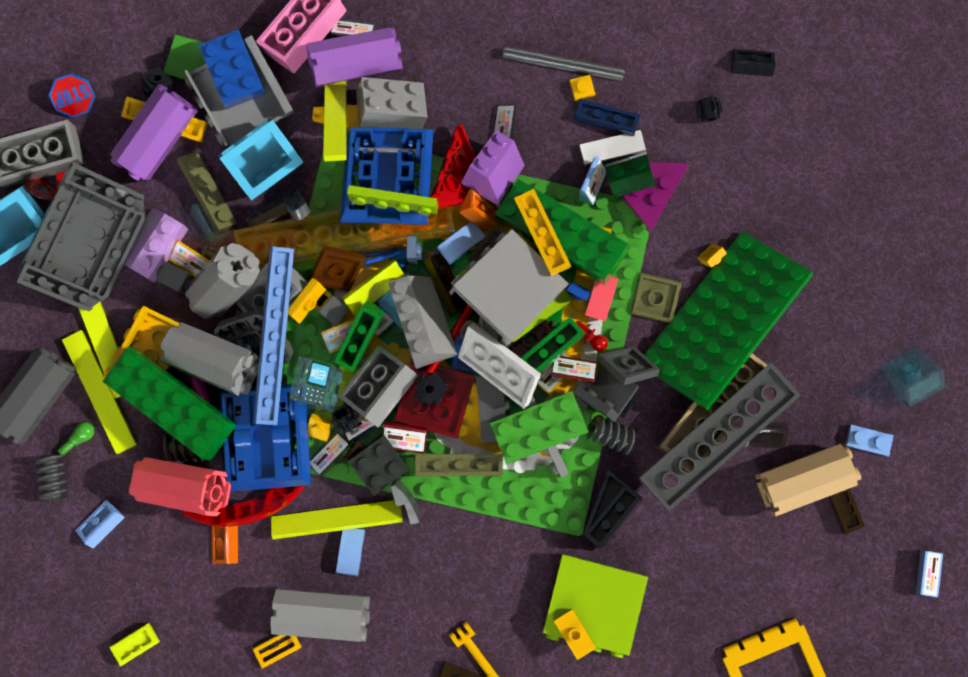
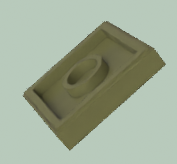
(656, 298)

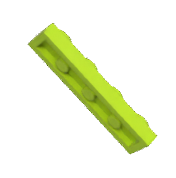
(400, 201)

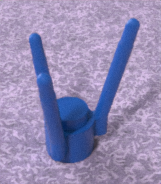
(396, 253)

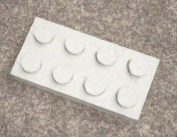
(499, 365)

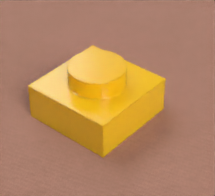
(582, 87)
(712, 255)
(319, 427)

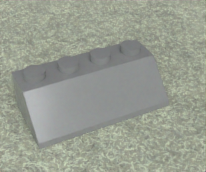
(422, 320)

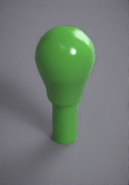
(81, 433)

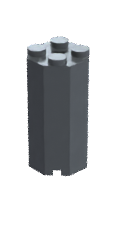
(33, 393)

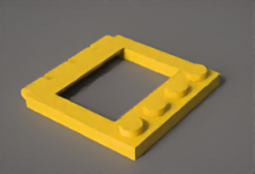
(772, 642)

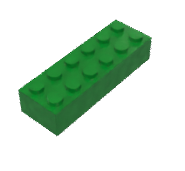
(584, 243)
(169, 403)

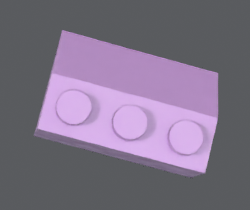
(154, 243)

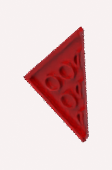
(458, 158)

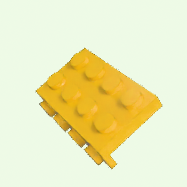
(146, 335)

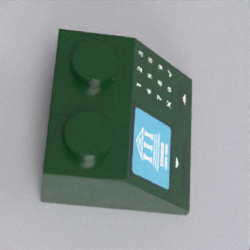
(630, 174)

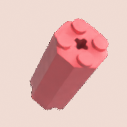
(180, 486)

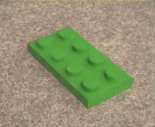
(539, 427)

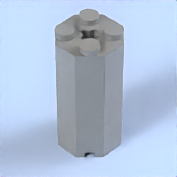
(222, 281)
(210, 359)
(320, 615)

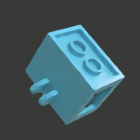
(260, 158)
(18, 222)

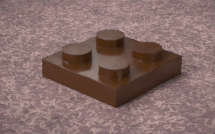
(337, 268)

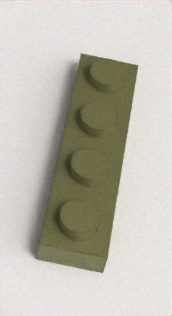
(206, 192)
(458, 465)

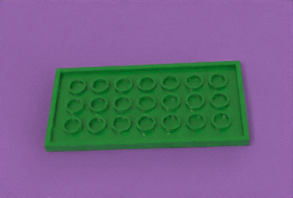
(726, 319)

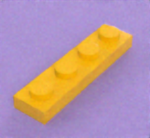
(194, 130)
(542, 232)

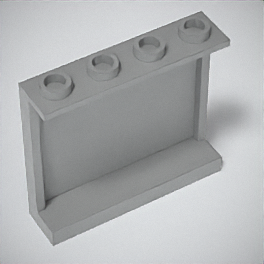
(243, 118)
(508, 286)

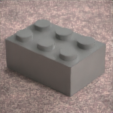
(391, 103)
(378, 386)

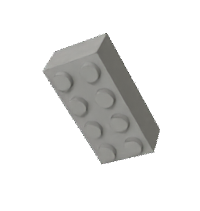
(39, 153)

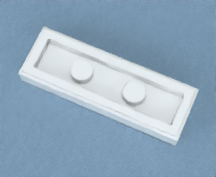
(612, 147)

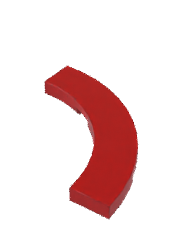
(250, 510)

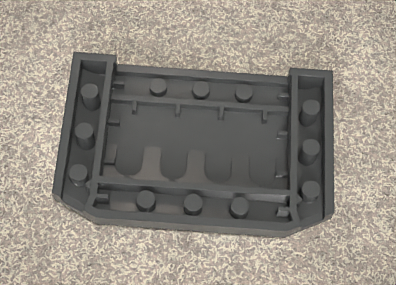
(83, 238)

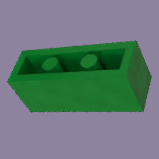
(360, 336)
(554, 345)

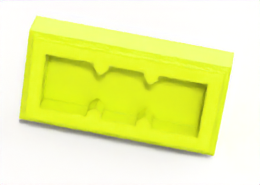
(134, 644)

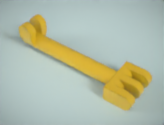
(475, 652)

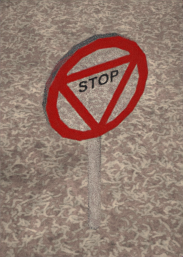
(40, 189)

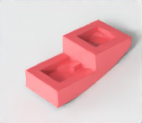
(601, 299)

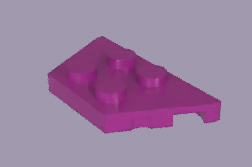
(651, 202)

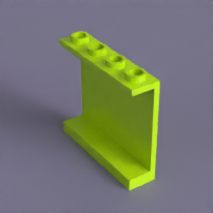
(602, 599)

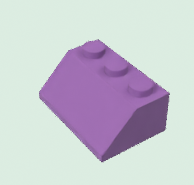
(494, 168)

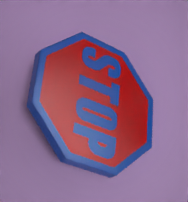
(72, 95)

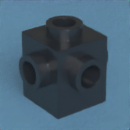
(154, 77)
(432, 381)

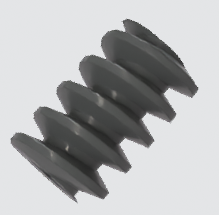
(611, 433)
(175, 449)
(50, 478)

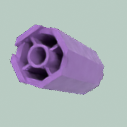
(354, 57)
(153, 133)

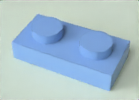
(869, 440)

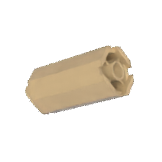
(808, 479)

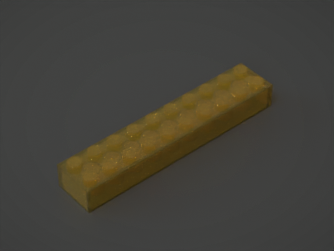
(324, 229)

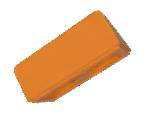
(478, 211)
(224, 545)

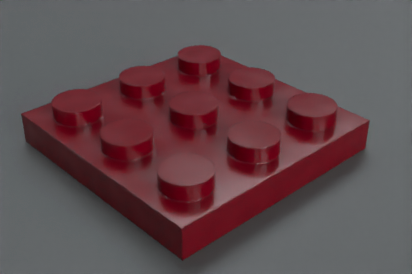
(446, 416)

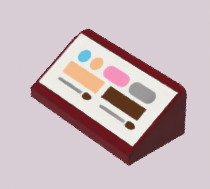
(574, 369)
(406, 437)

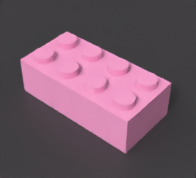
(296, 26)

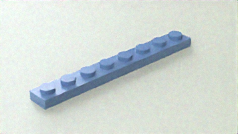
(273, 335)

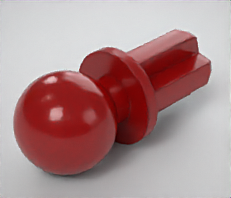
(598, 342)

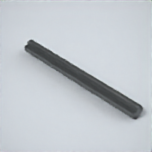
(563, 63)

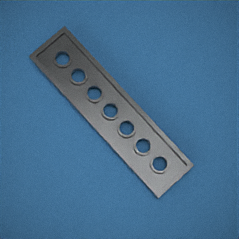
(704, 433)

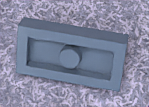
(414, 251)

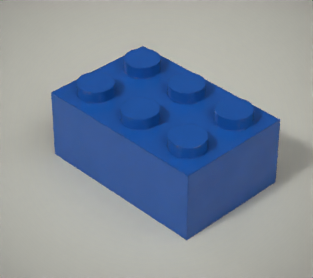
(232, 69)

